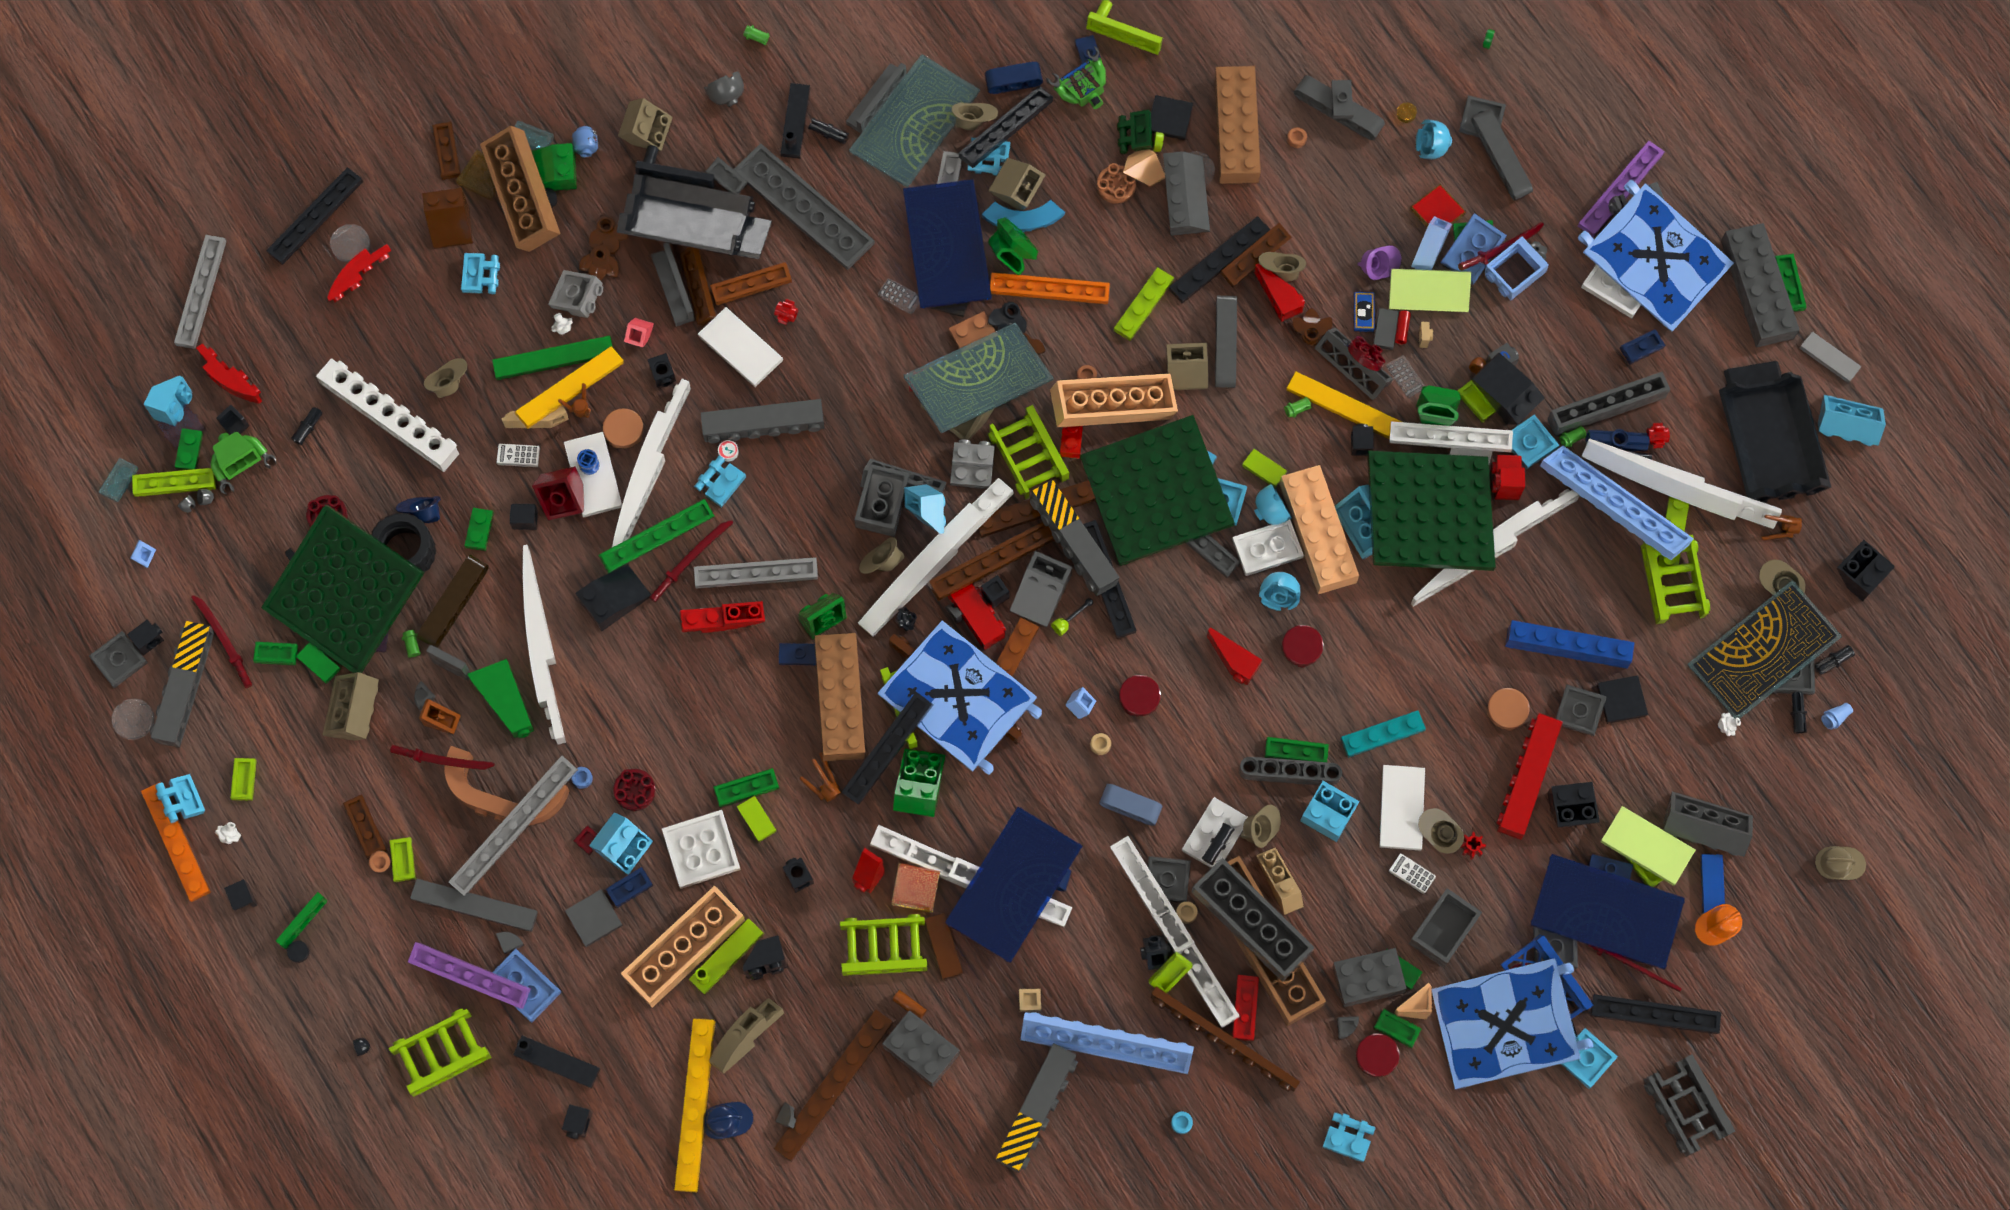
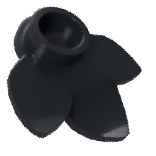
(1001, 318)

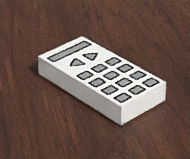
(518, 455)
(1412, 873)

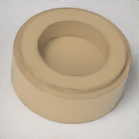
(1100, 744)
(1187, 912)

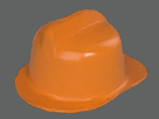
(1718, 924)

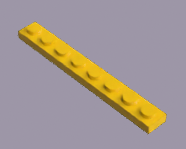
(695, 1105)

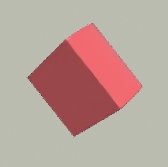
(638, 332)

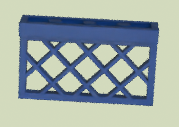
(1569, 983)

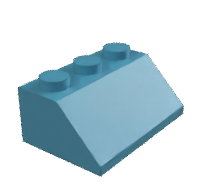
(1851, 420)
(1356, 519)

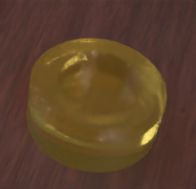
(1406, 112)

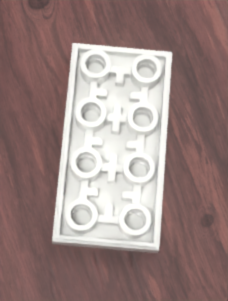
(740, 347)
(601, 487)
(1401, 807)

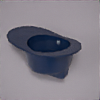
(422, 507)
(728, 1120)

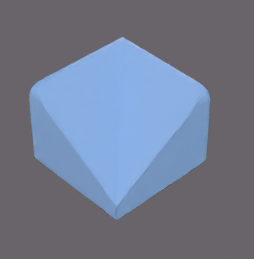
(1080, 703)

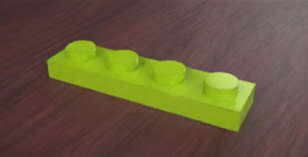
(1143, 304)
(173, 482)
(1676, 514)

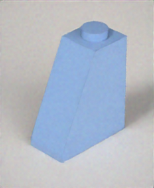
(1431, 244)

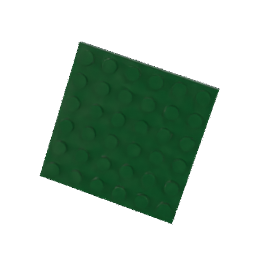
(1157, 490)
(1430, 510)
(342, 590)

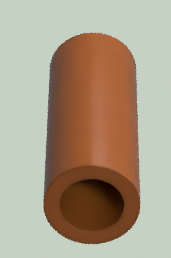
(909, 1004)

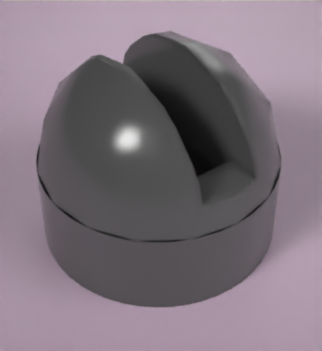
(204, 496)
(185, 503)

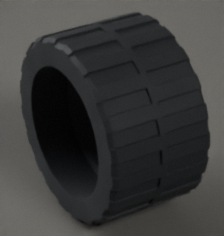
(404, 523)

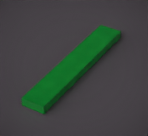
(550, 358)
(656, 536)

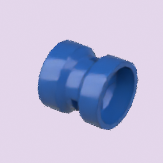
(590, 465)

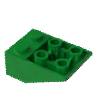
(919, 782)

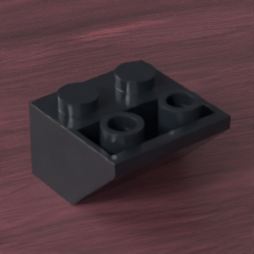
(1864, 570)
(1573, 804)
(765, 958)

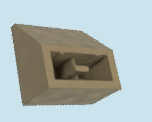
(645, 124)
(1016, 183)
(1187, 365)

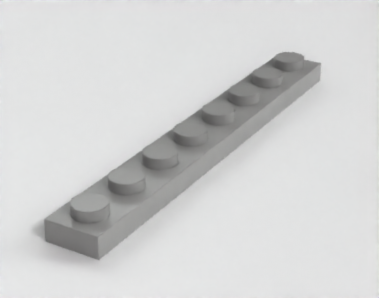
(513, 825)

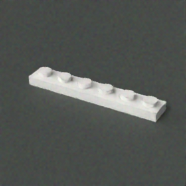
(1451, 436)

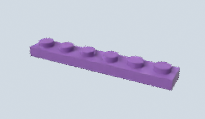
(1635, 171)
(469, 975)

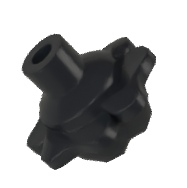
(906, 619)

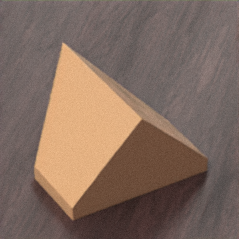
(1144, 167)
(1418, 1005)

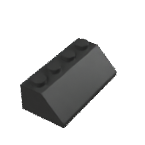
(1186, 193)
(1708, 824)

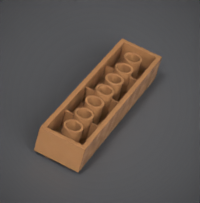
(1298, 992)

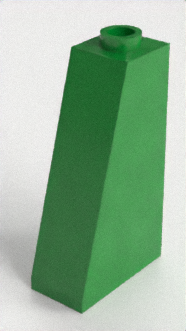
(502, 694)

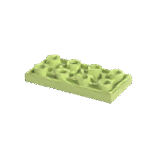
(1429, 290)
(1648, 845)

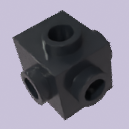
(1155, 951)

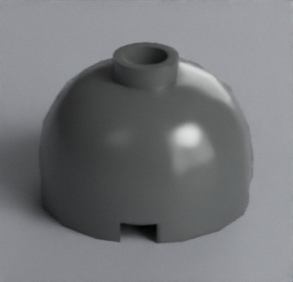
(726, 89)

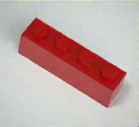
(978, 616)

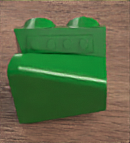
(1012, 245)
(1438, 405)

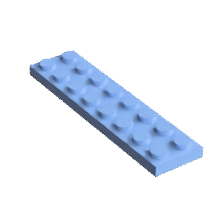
(1616, 502)
(1107, 1042)

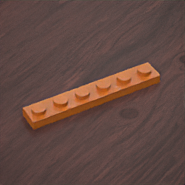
(1049, 288)
(177, 847)

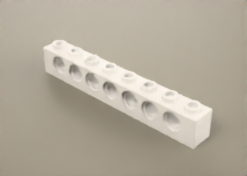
(441, 457)

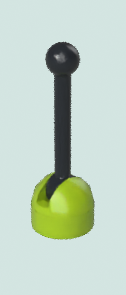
(1061, 625)

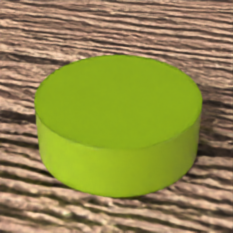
(1158, 142)

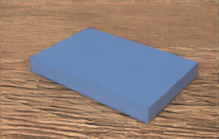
(1475, 237)
(522, 971)

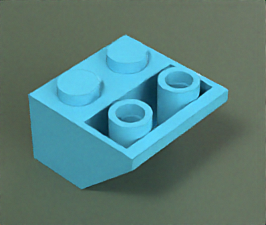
(167, 399)
(926, 505)
(1329, 811)
(621, 843)

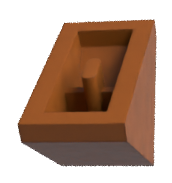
(439, 717)

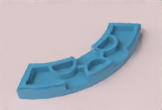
(1025, 220)

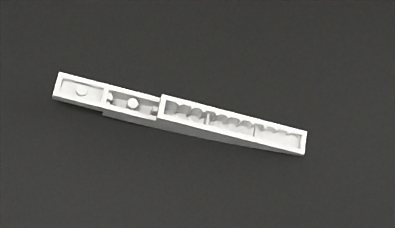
(649, 463)
(1680, 484)
(1504, 539)
(935, 557)
(540, 647)
(952, 869)
(1174, 931)

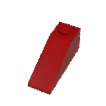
(1282, 295)
(1237, 660)
(868, 872)

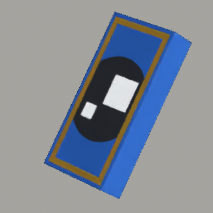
(1364, 311)

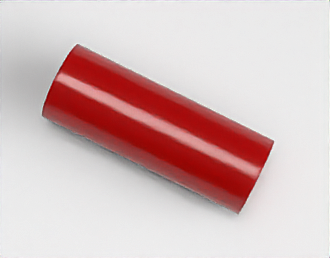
(1402, 327)

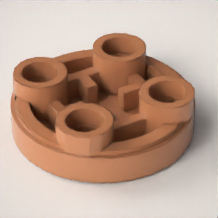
(1115, 185)
(623, 428)
(1508, 708)

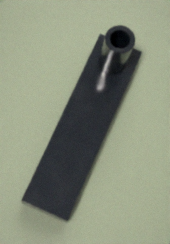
(795, 120)
(650, 169)
(556, 1061)

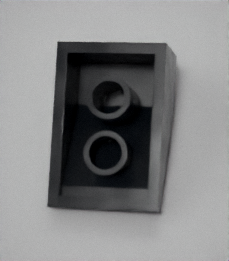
(1507, 390)
(612, 596)

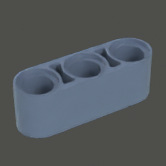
(1130, 804)

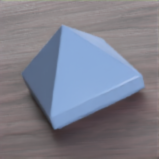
(143, 553)

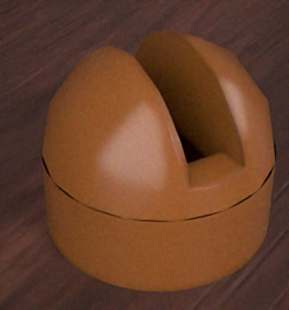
(1477, 364)

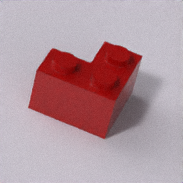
(1508, 477)

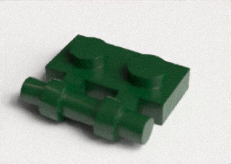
(1140, 131)

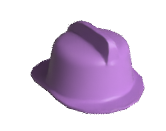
(1379, 262)

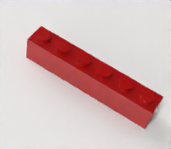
(1529, 776)

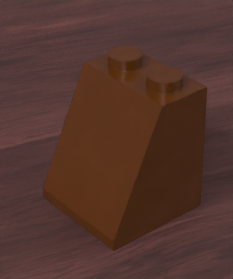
(448, 218)

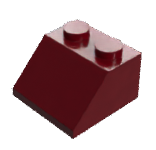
(560, 493)

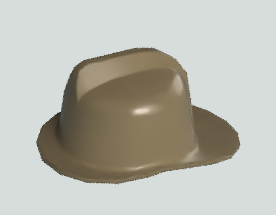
(973, 115)
(1283, 265)
(447, 378)
(883, 557)
(1777, 574)
(1262, 826)
(1441, 830)
(1840, 863)

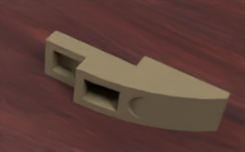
(743, 1032)

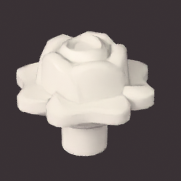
(562, 324)
(1728, 724)
(228, 833)

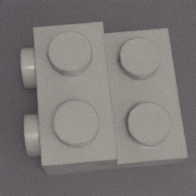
(576, 293)
(972, 464)

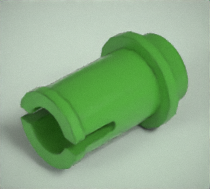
(756, 35)
(1297, 407)
(1573, 436)
(411, 643)

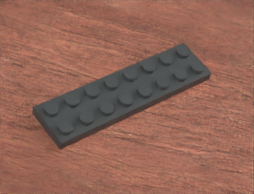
(804, 206)

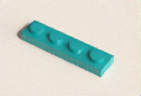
(1383, 733)

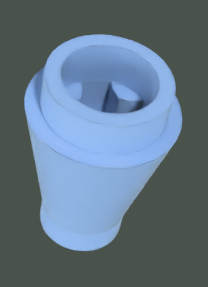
(1834, 717)

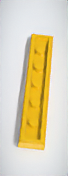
(569, 387)
(1340, 404)

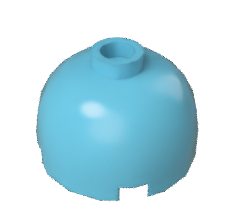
(1433, 139)
(1271, 506)
(1280, 591)

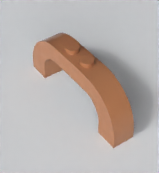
(488, 804)

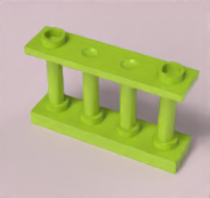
(1039, 436)
(1658, 591)
(873, 964)
(457, 1064)

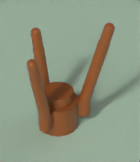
(580, 406)
(1790, 525)
(830, 788)

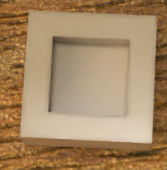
(1425, 335)
(1030, 1000)

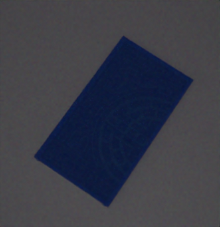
(947, 243)
(1013, 884)
(1608, 911)

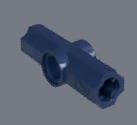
(1629, 440)

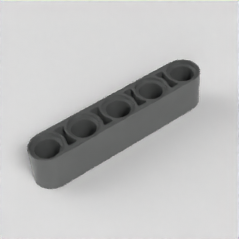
(1320, 97)
(1502, 154)
(1226, 341)
(1281, 776)

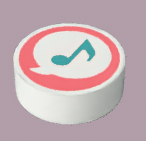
(728, 450)

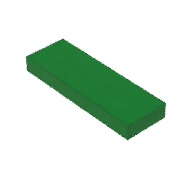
(1791, 280)
(1295, 750)
(746, 787)
(301, 920)

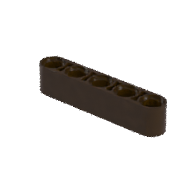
(453, 601)

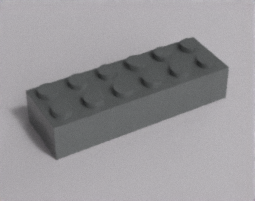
(1760, 285)
(1252, 919)

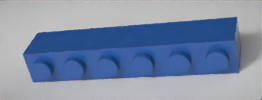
(1569, 644)

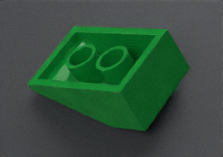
(556, 166)
(823, 615)

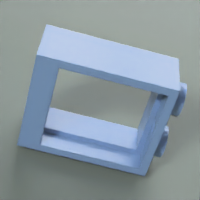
(1532, 258)

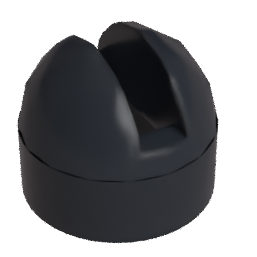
(361, 1046)

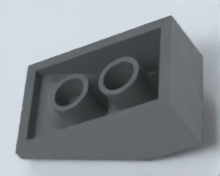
(881, 500)

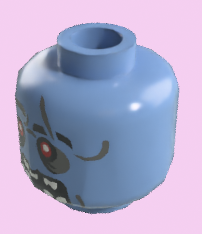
(585, 141)

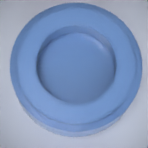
(582, 778)

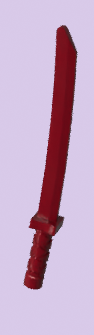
(1484, 256)
(672, 576)
(235, 659)
(418, 755)
(1638, 968)

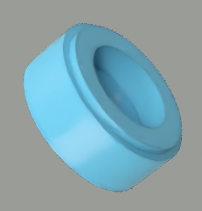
(1181, 1122)

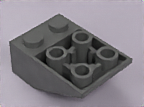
(1041, 589)

